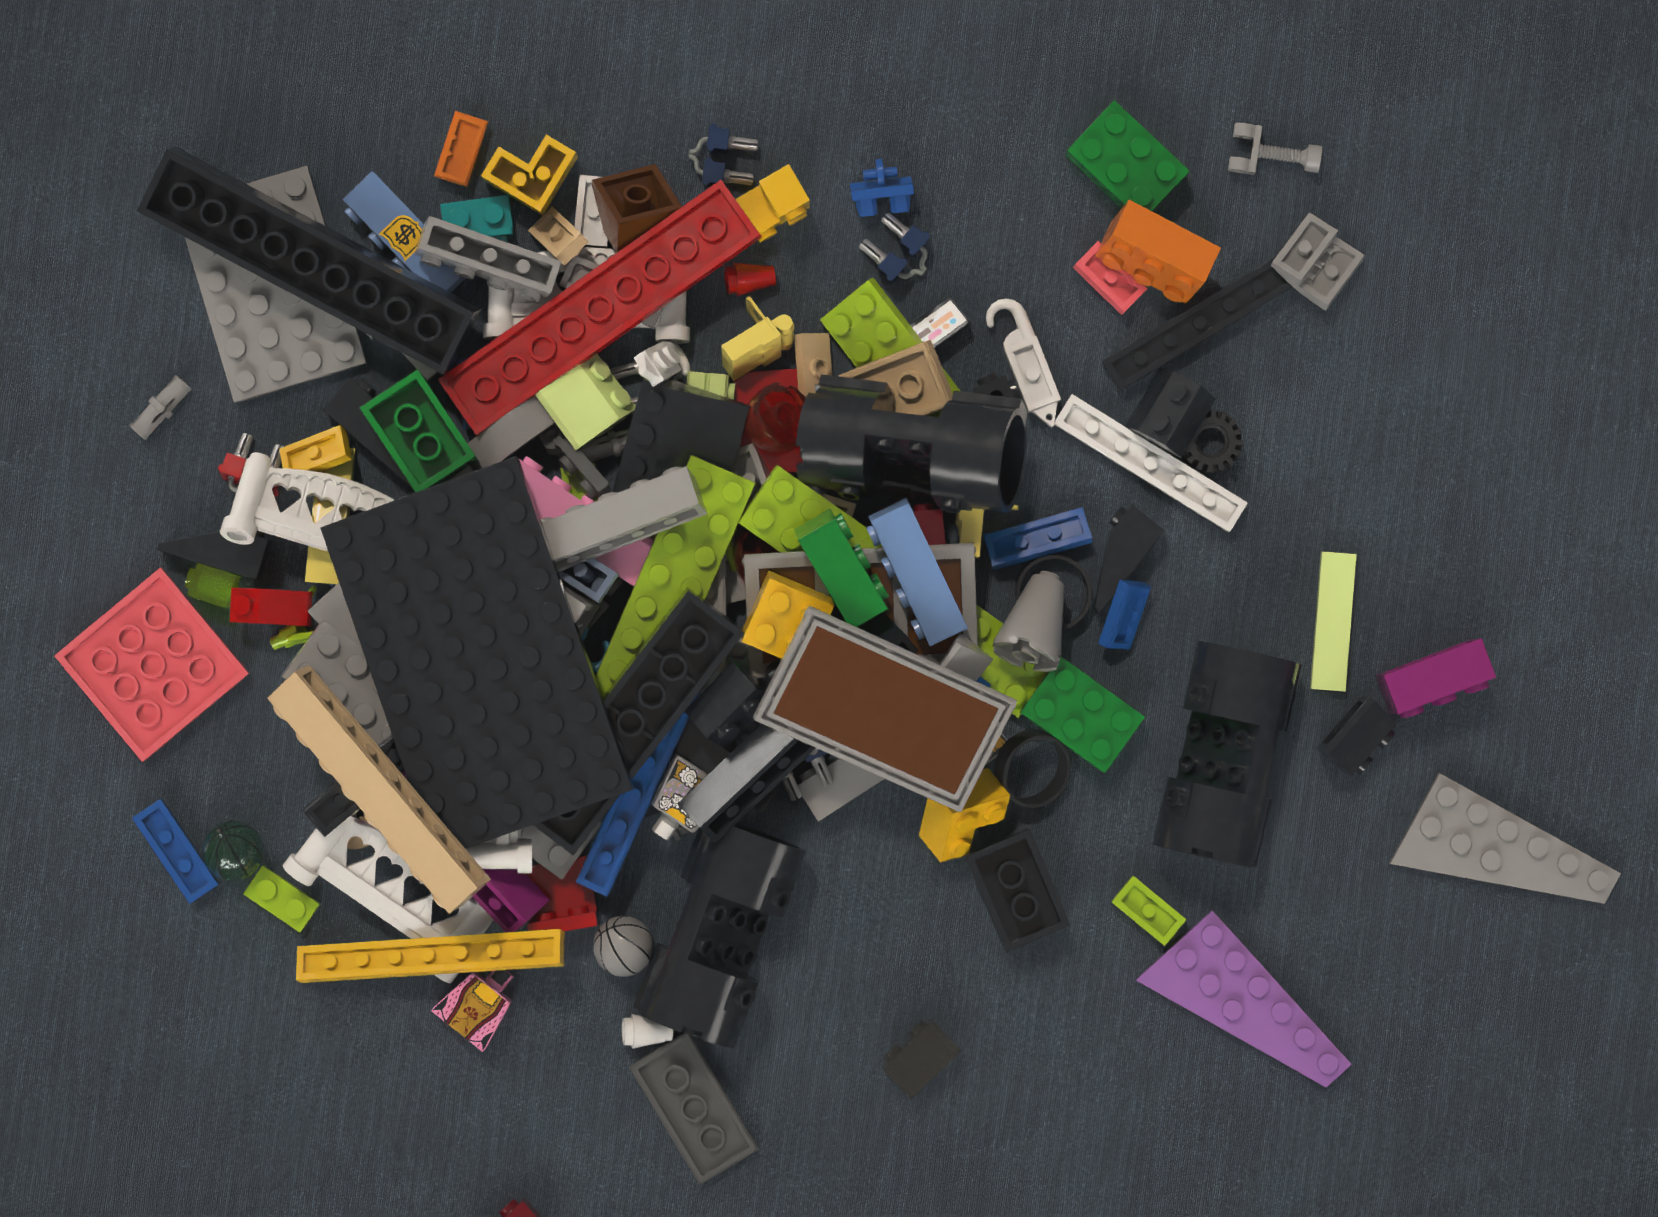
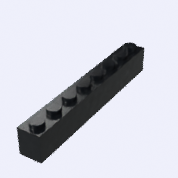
(760, 763)

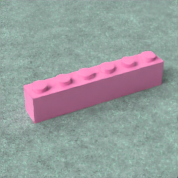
(553, 500)

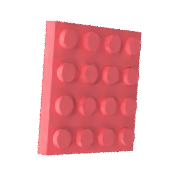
(152, 664)

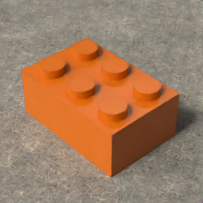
(1157, 252)

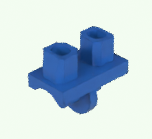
(896, 189)

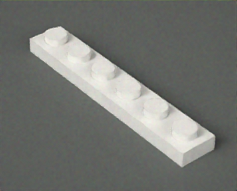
(1150, 463)

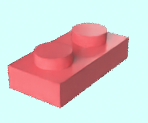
(1113, 285)

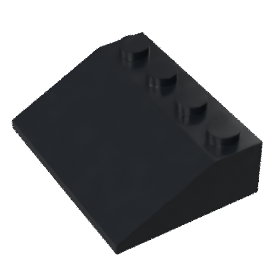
(676, 423)

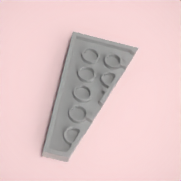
(1481, 841)

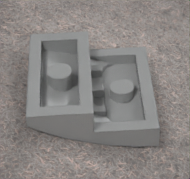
(1317, 261)

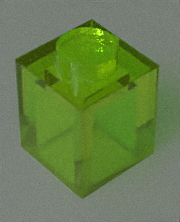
(211, 584)

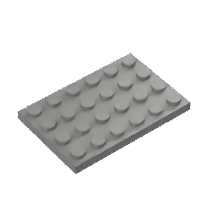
(261, 330)

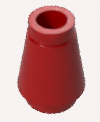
(747, 278)

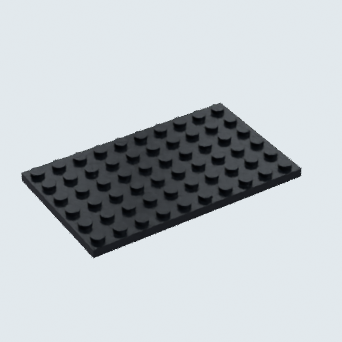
(477, 654)

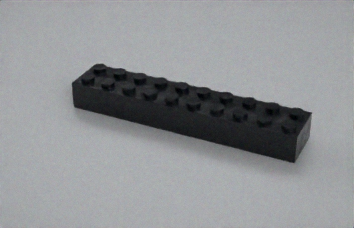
(309, 260)

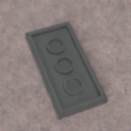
(693, 1107)

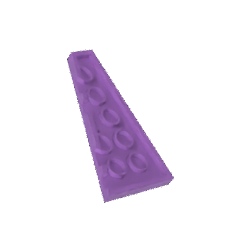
(1230, 988)

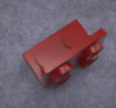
(569, 903)

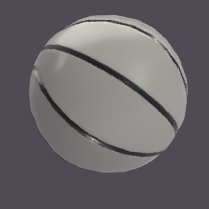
(623, 946)

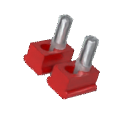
(234, 464)

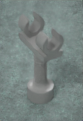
(1309, 158)

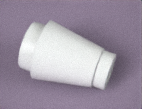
(642, 1032)

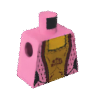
(476, 1006)

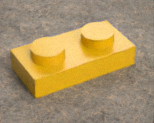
(318, 451)

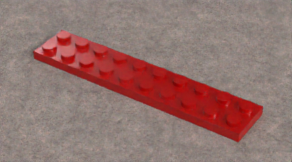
(600, 307)

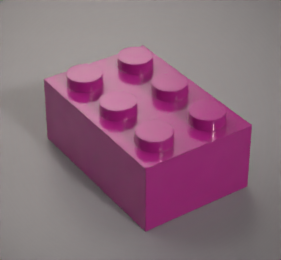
(1436, 678)

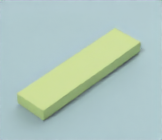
(1333, 621)

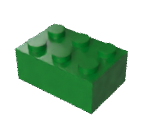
(1126, 160)
(418, 432)
(842, 567)
(1082, 715)

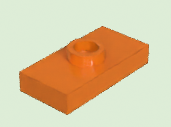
(461, 149)

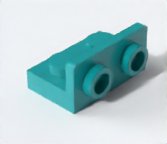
(485, 215)

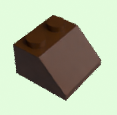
(633, 203)

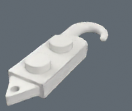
(662, 361)
(1027, 362)

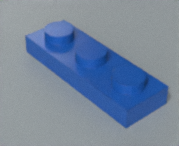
(1038, 538)
(175, 851)

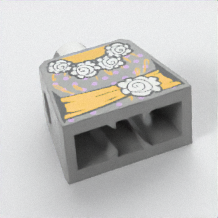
(676, 783)

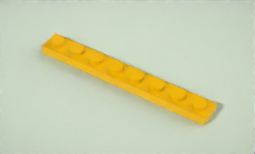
(430, 956)

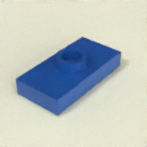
(1124, 614)

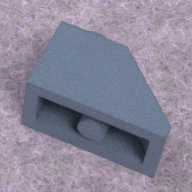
(590, 578)

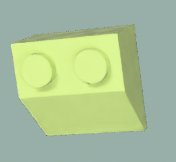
(586, 402)

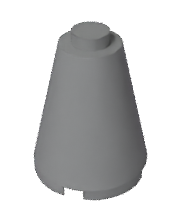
(1034, 625)

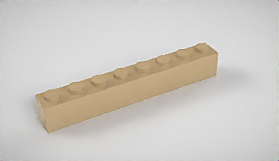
(378, 789)

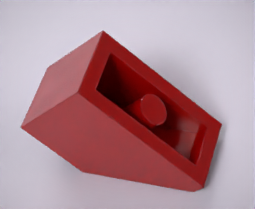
(270, 606)

